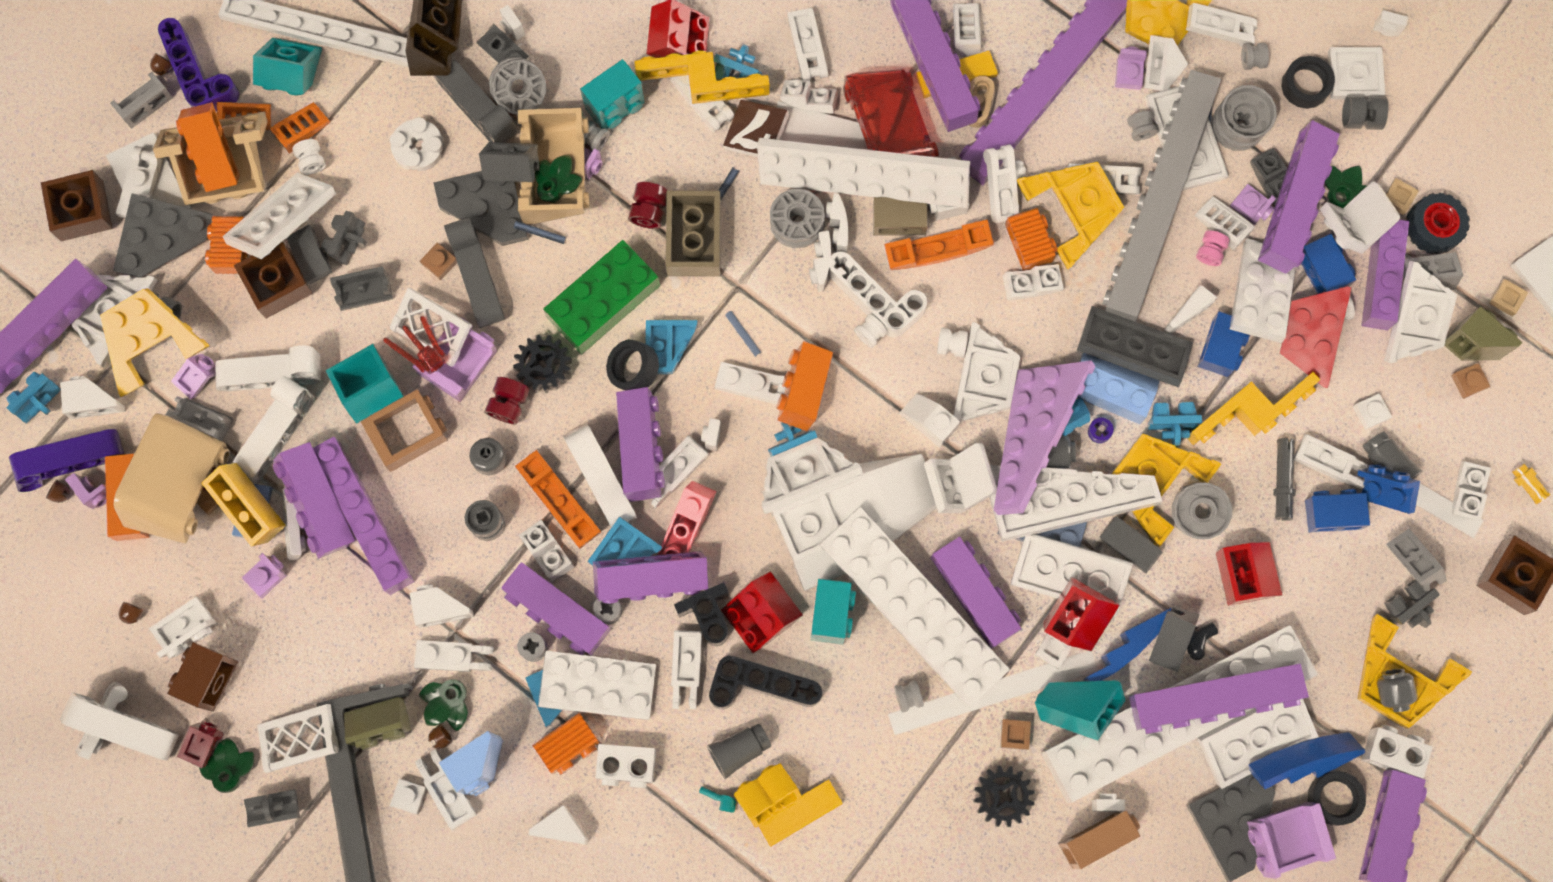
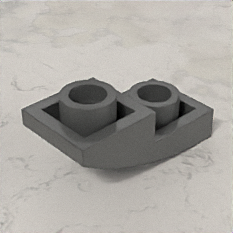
(1270, 172)
(309, 255)
(1131, 544)

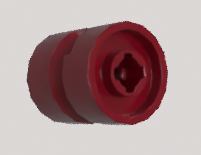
(648, 205)
(507, 400)

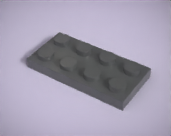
(1135, 346)

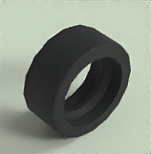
(1315, 65)
(618, 357)
(1357, 791)

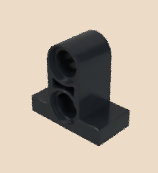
(708, 620)

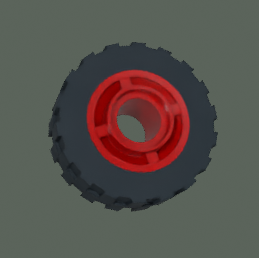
(1448, 213)

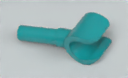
(726, 802)

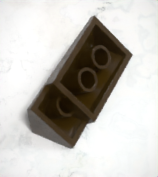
(433, 36)

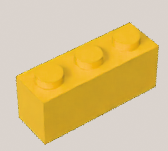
(243, 504)

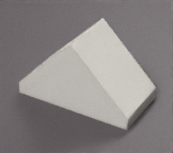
(1163, 63)
(560, 826)

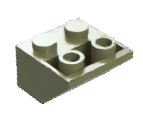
(1481, 338)
(376, 723)

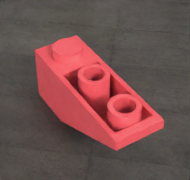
(687, 519)

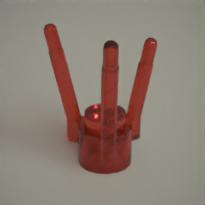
(429, 358)

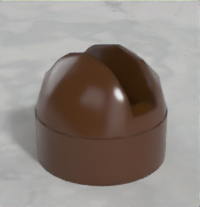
(160, 65)
(56, 491)
(129, 613)
(440, 736)

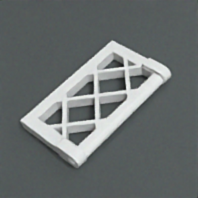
(405, 311)
(326, 730)

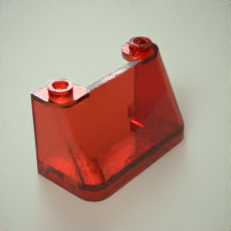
(888, 112)

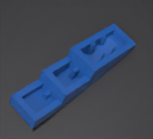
(1135, 642)
(1306, 757)

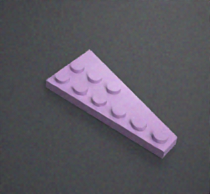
(1036, 421)

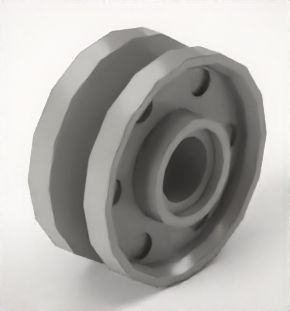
(506, 73)
(800, 203)
(1218, 510)

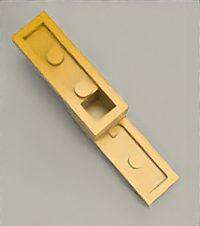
(702, 77)
(1253, 410)

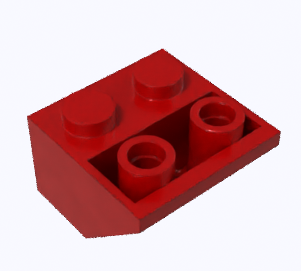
(676, 30)
(1248, 573)
(761, 612)
(1080, 616)

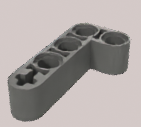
(476, 105)
(474, 272)

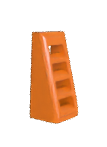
(225, 108)
(288, 123)

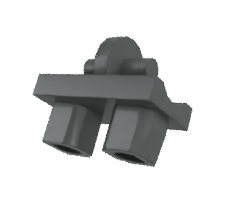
(499, 45)
(347, 237)
(1403, 611)
(272, 808)

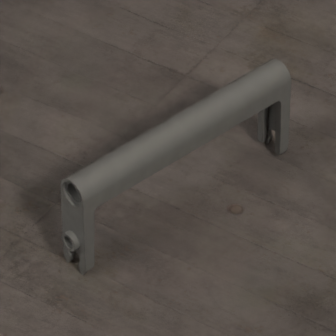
(346, 787)

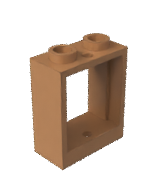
(415, 450)
(1100, 839)

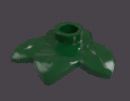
(558, 176)
(1346, 184)
(442, 706)
(227, 761)

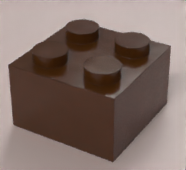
(76, 205)
(273, 280)
(1518, 575)
(201, 677)

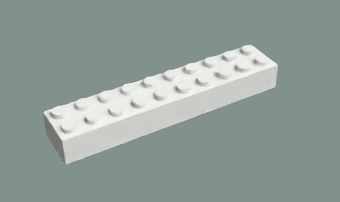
(1086, 764)

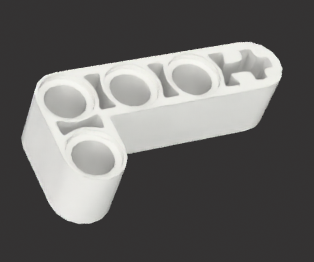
(872, 292)
(262, 372)
(275, 428)
(599, 474)
(118, 727)

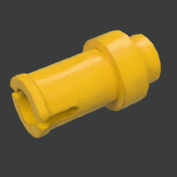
(1526, 477)

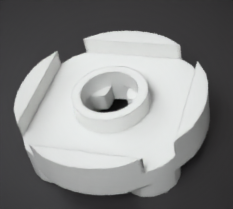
(418, 130)

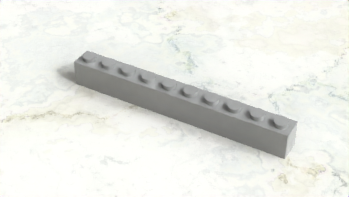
(1162, 196)

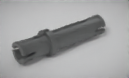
(1284, 481)

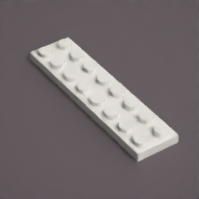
(864, 172)
(914, 607)

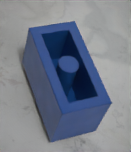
(1327, 265)
(1222, 347)
(1337, 512)

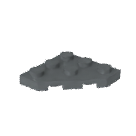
(488, 203)
(157, 233)
(1224, 825)

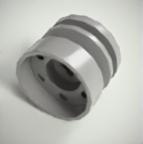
(1251, 106)

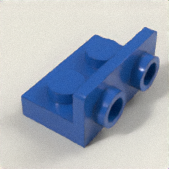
(1390, 489)

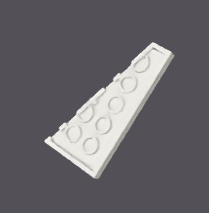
(1075, 497)

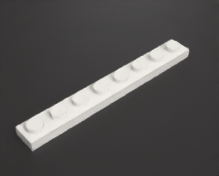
(316, 29)

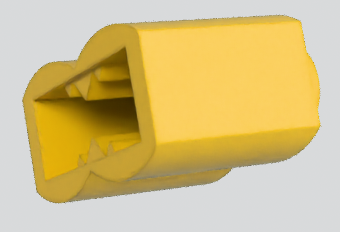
(767, 794)

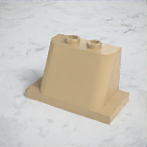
(241, 137)

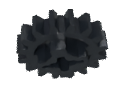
(550, 357)
(993, 788)

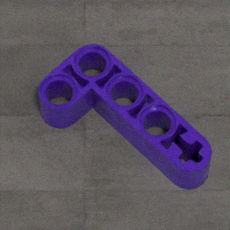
(190, 65)
(63, 457)

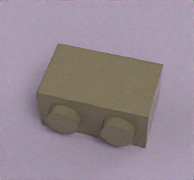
(898, 217)

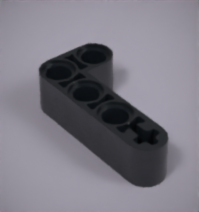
(767, 687)

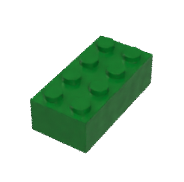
(602, 297)

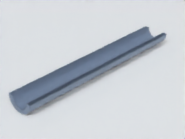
(728, 181)
(539, 232)
(743, 334)

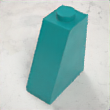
(1081, 706)

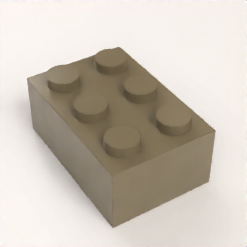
(693, 233)

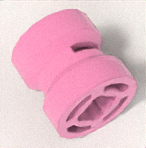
(1213, 246)

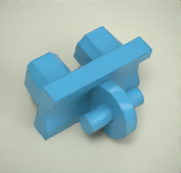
(724, 65)
(33, 398)
(1186, 419)
(791, 442)

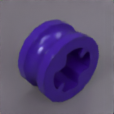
(1109, 430)

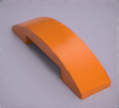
(939, 247)
(558, 499)

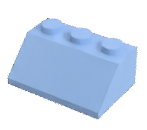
(1119, 390)
(474, 764)

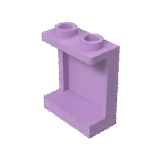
(473, 359)
(1290, 839)

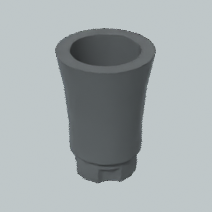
(1387, 453)
(738, 749)

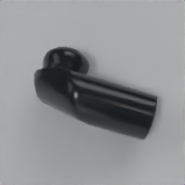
(1198, 640)

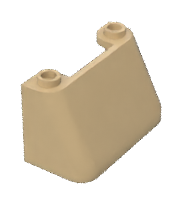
(556, 134)
(167, 478)

